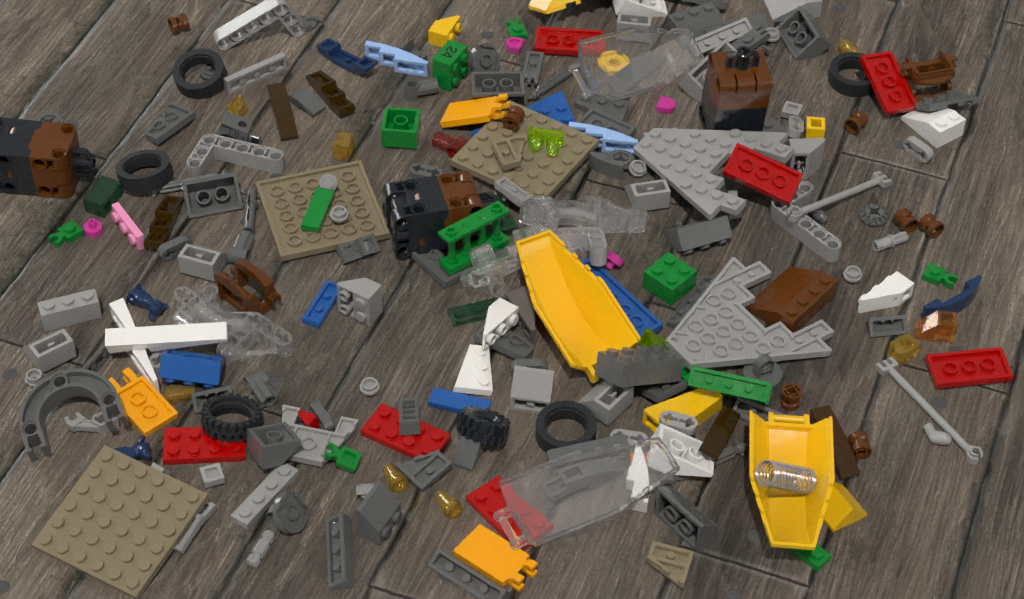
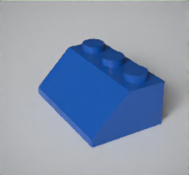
(191, 367)

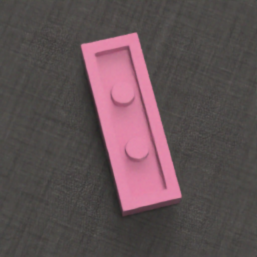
(127, 226)

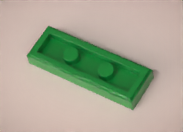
(317, 209)

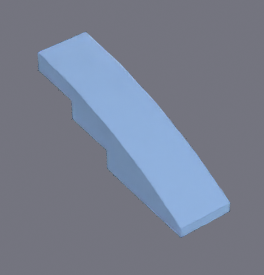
(399, 59)
(608, 139)

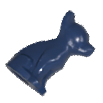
(144, 300)
(140, 450)

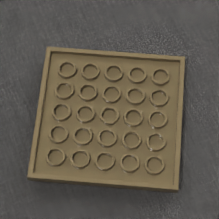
(538, 170)
(289, 196)
(120, 522)

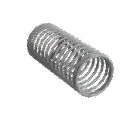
(795, 470)

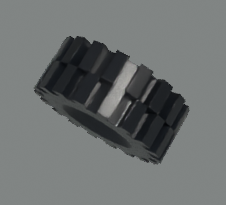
(483, 425)

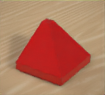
(309, 419)

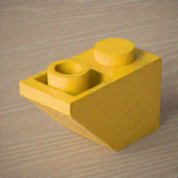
(444, 30)
(814, 127)

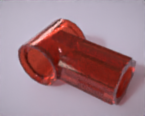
(448, 143)

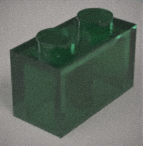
(102, 196)

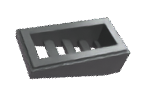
(409, 417)

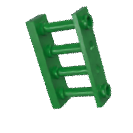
(497, 239)
(730, 384)

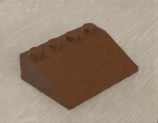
(794, 297)

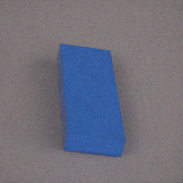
(321, 305)
(455, 401)

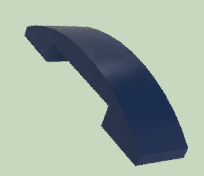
(344, 59)
(957, 302)

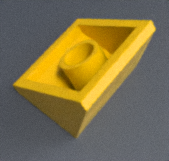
(842, 509)

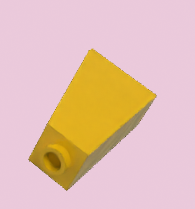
(697, 403)

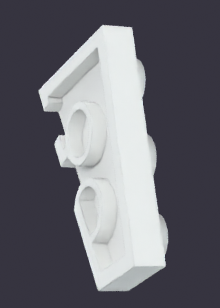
(475, 372)

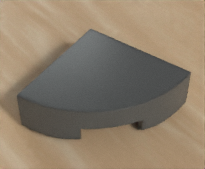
(310, 23)

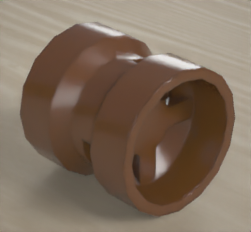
(178, 23)
(513, 118)
(856, 122)
(906, 221)
(931, 225)
(790, 397)
(860, 445)

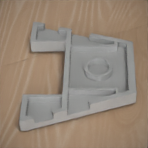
(315, 440)

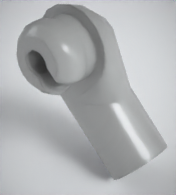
(937, 437)

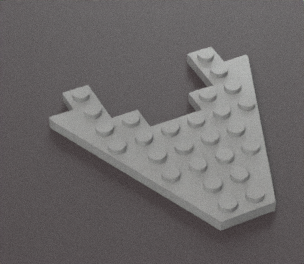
(693, 155)
(726, 334)

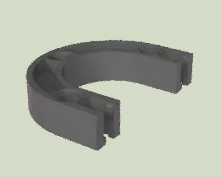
(48, 394)

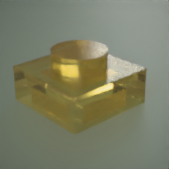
(237, 105)

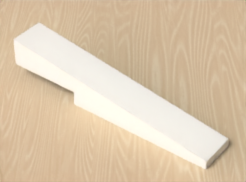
(123, 319)
(164, 336)

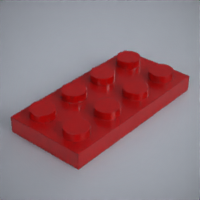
(561, 40)
(888, 82)
(762, 174)
(968, 367)
(385, 429)
(193, 446)
(487, 501)

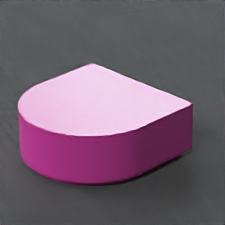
(515, 44)
(665, 105)

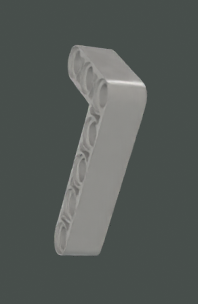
(256, 19)
(233, 151)
(806, 229)
(590, 238)

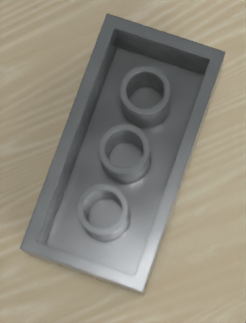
(639, 366)

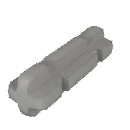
(260, 548)

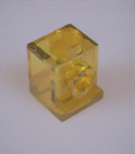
(343, 145)
(903, 349)

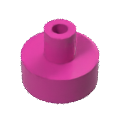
(93, 228)
(614, 259)

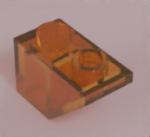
(937, 326)

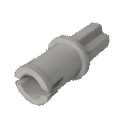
(889, 241)

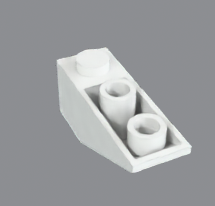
(889, 293)
(499, 319)

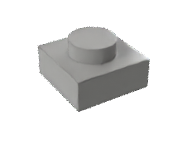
(791, 109)
(212, 475)
(364, 489)

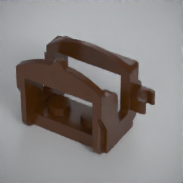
(930, 73)
(240, 299)

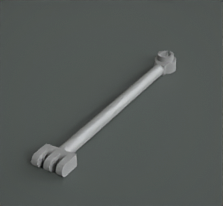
(877, 179)
(973, 453)

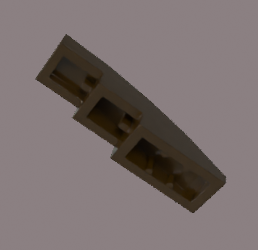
(330, 93)
(282, 111)
(164, 221)
(719, 432)
(843, 456)

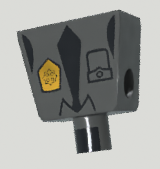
(238, 128)

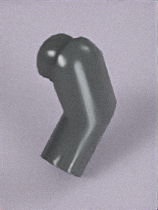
(819, 215)

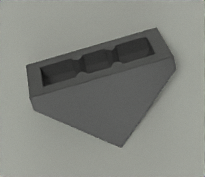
(887, 325)
(200, 397)

